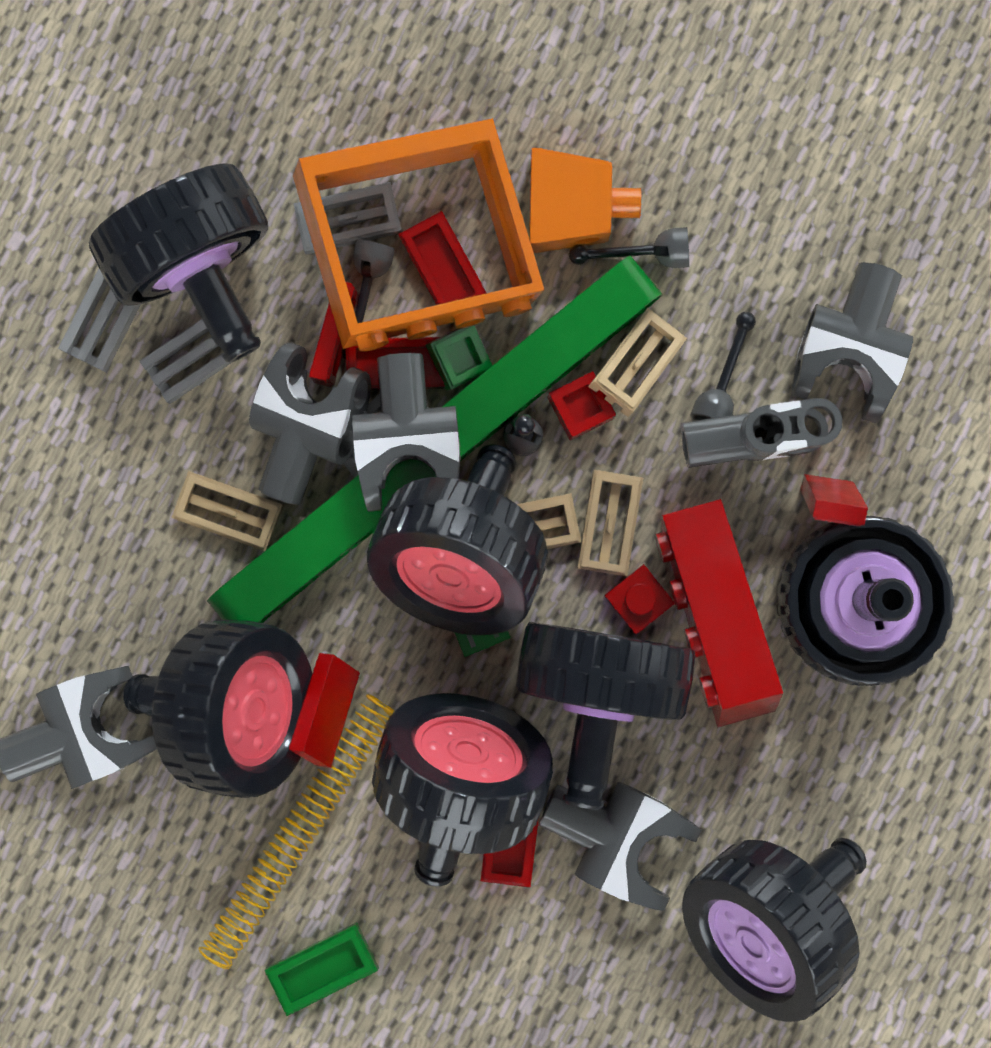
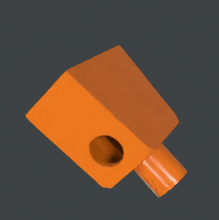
(574, 200)

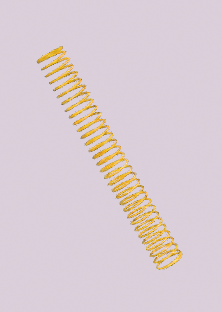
(388, 710)

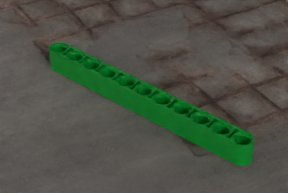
(481, 412)

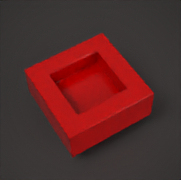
(580, 407)
(639, 599)

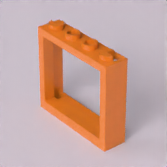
(407, 154)

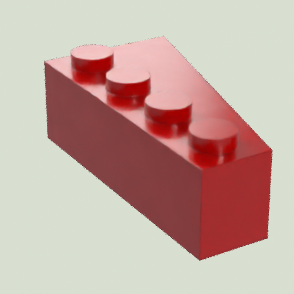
(720, 613)

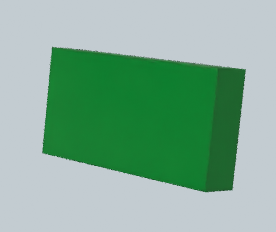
(321, 969)

